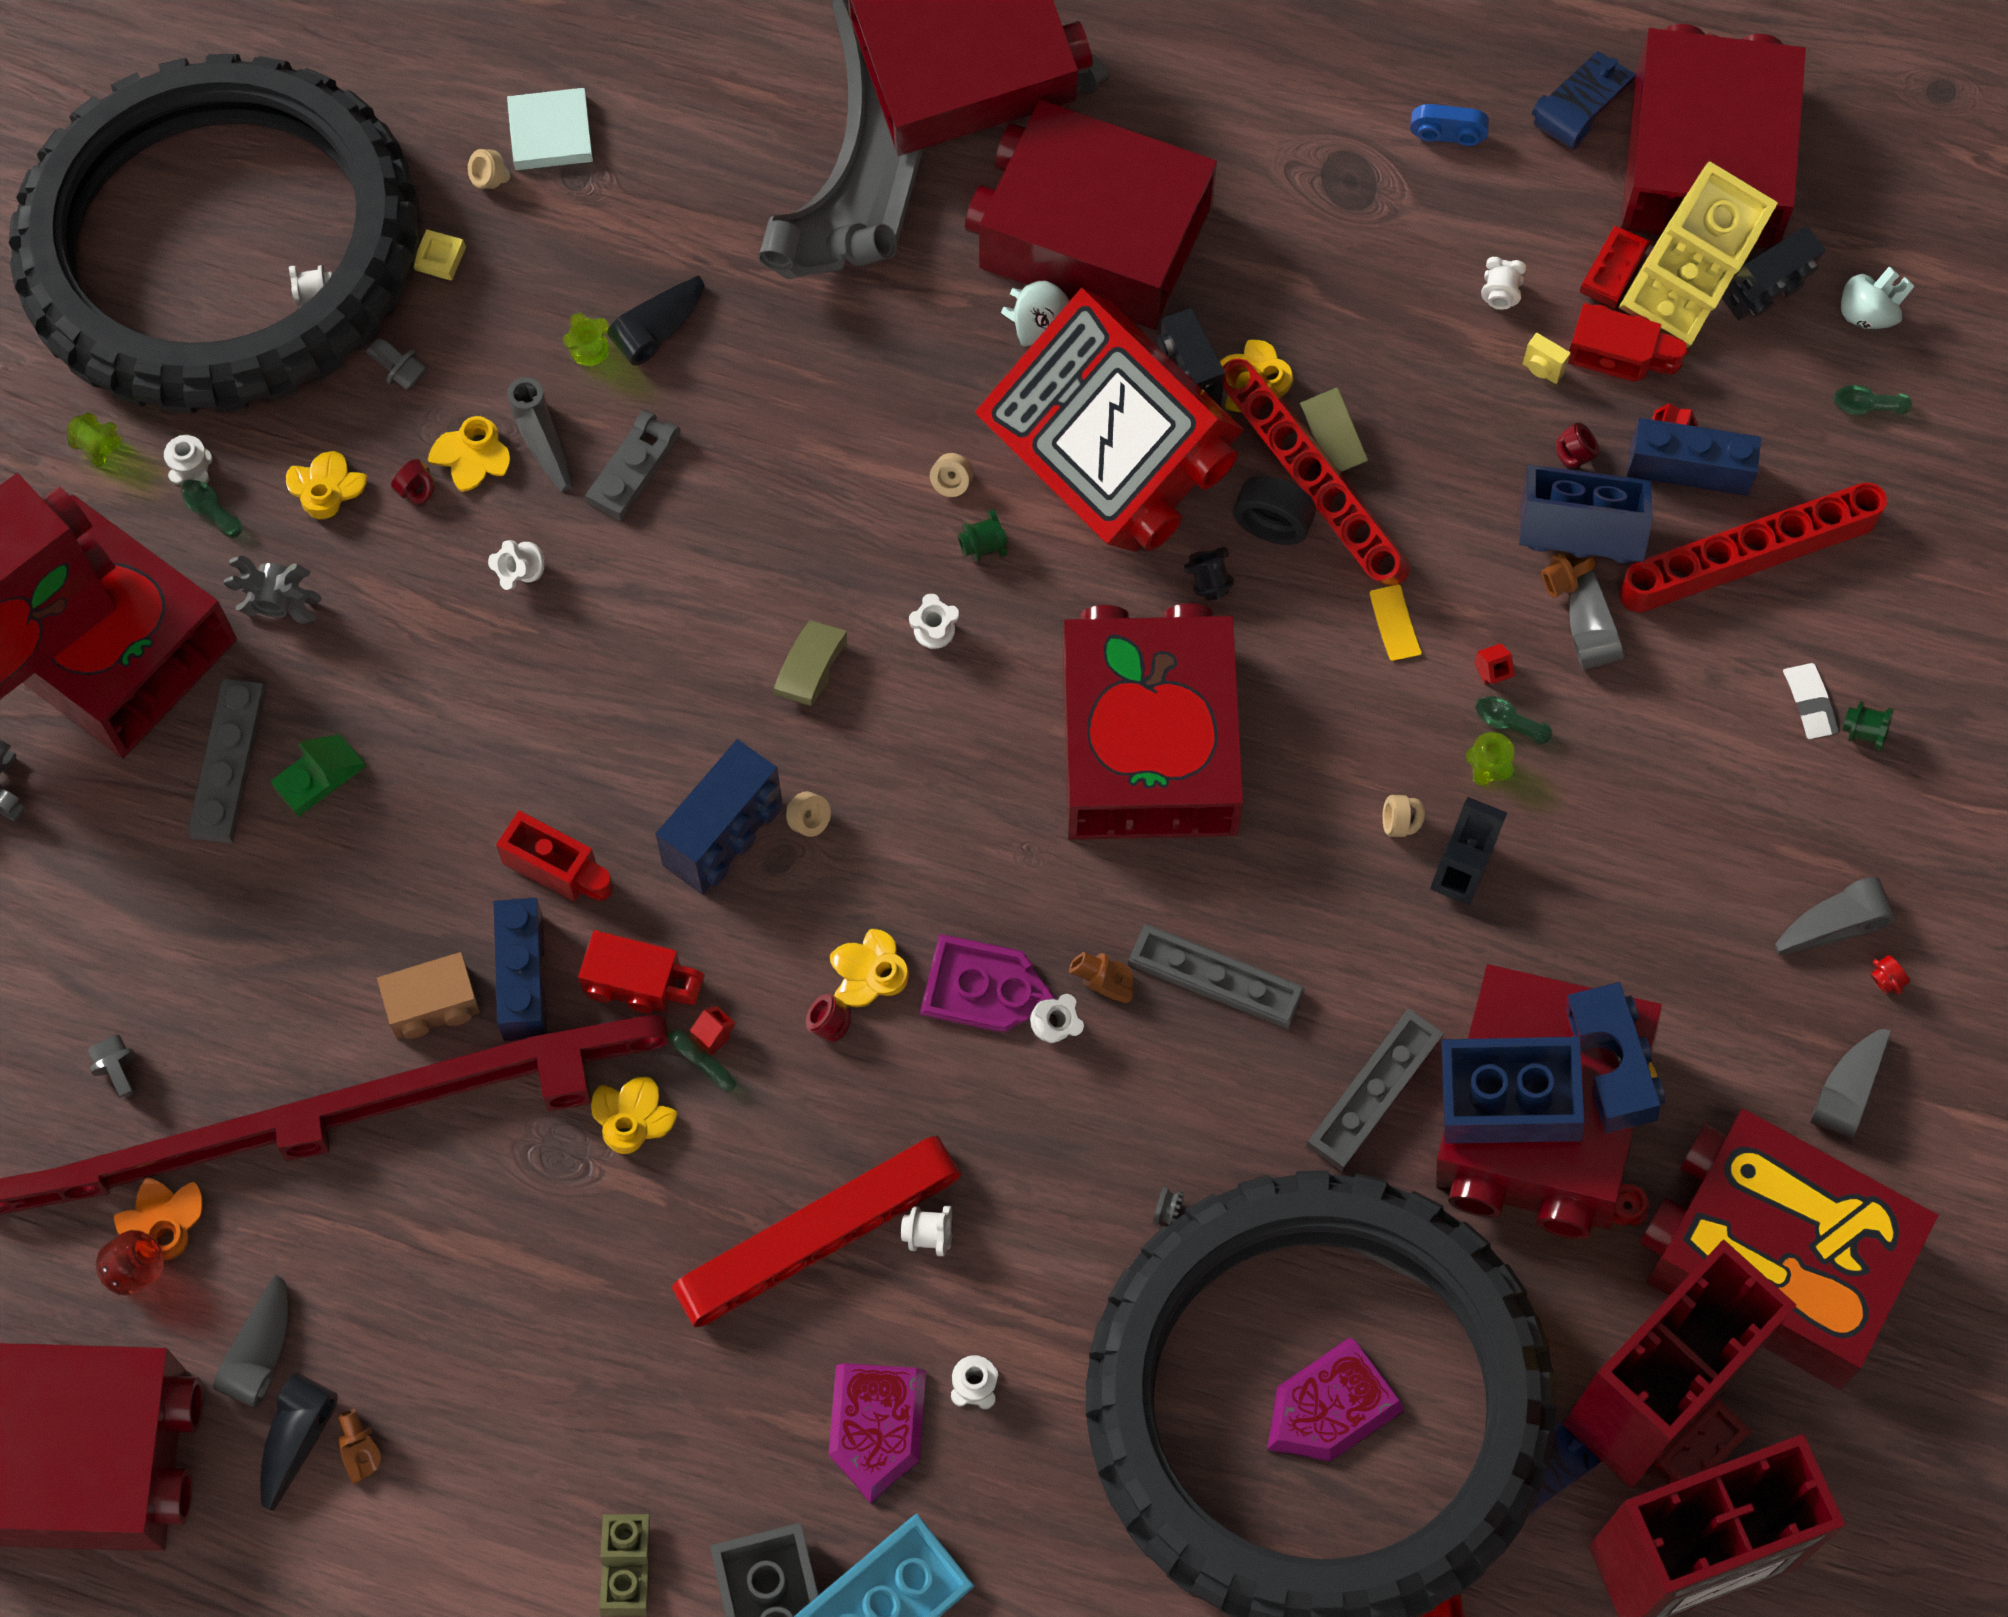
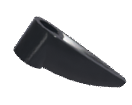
(650, 323)
(299, 1421)

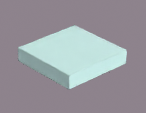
(549, 129)

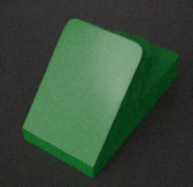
(321, 770)

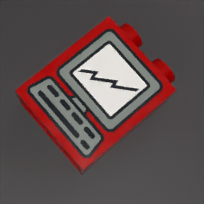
(1111, 424)

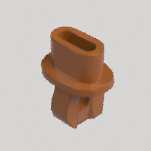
(1564, 571)
(1104, 976)
(357, 1449)

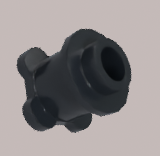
(1210, 573)

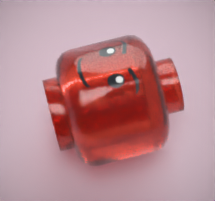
(129, 1262)

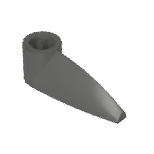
(539, 430)
(1592, 625)
(1852, 913)
(1849, 1086)
(255, 1351)

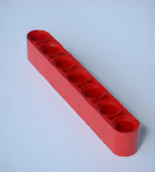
(1327, 485)
(1764, 533)
(815, 1231)

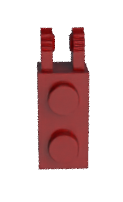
(1623, 344)

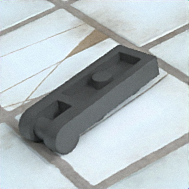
(632, 465)

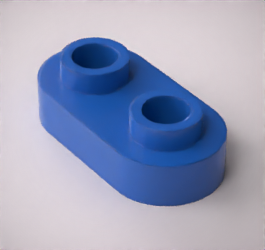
(1449, 124)

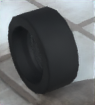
(1274, 510)

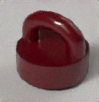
(1580, 444)
(410, 478)
(828, 1018)

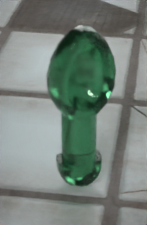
(1860, 400)
(204, 501)
(1503, 715)
(702, 1059)

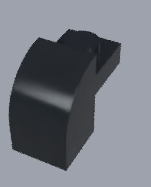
(1468, 851)

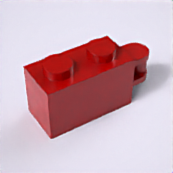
(553, 859)
(636, 974)

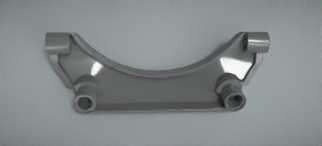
(863, 200)

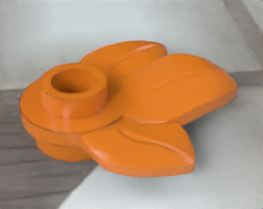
(163, 1212)

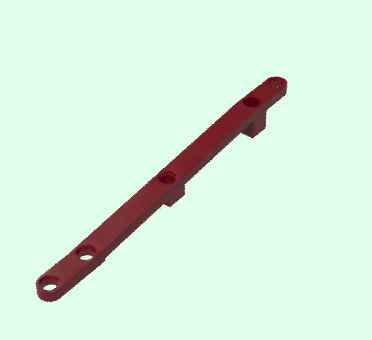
(303, 1125)

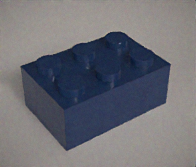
(1585, 513)
(720, 817)
(1512, 1090)

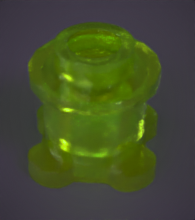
(587, 340)
(93, 437)
(1490, 767)

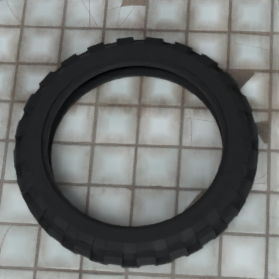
(233, 370)
(1356, 1215)

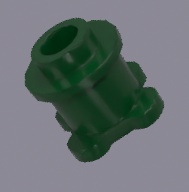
(983, 538)
(1868, 724)

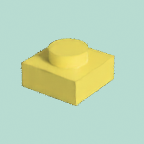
(439, 254)
(1546, 358)

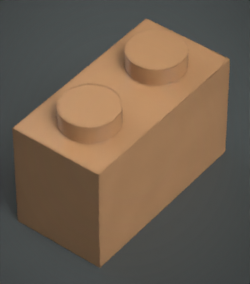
(428, 996)

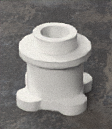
(1503, 282)
(307, 283)
(187, 459)
(517, 562)
(934, 622)
(1066, 1016)
(928, 1229)
(977, 1394)

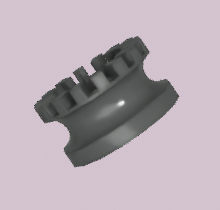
(1167, 1206)

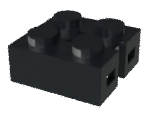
(1773, 273)
(1189, 348)

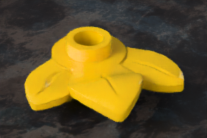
(1265, 359)
(470, 458)
(324, 484)
(863, 966)
(634, 1109)

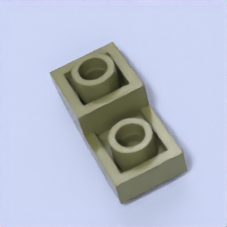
(1334, 429)
(808, 662)
(625, 1565)

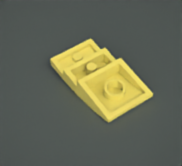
(1699, 253)

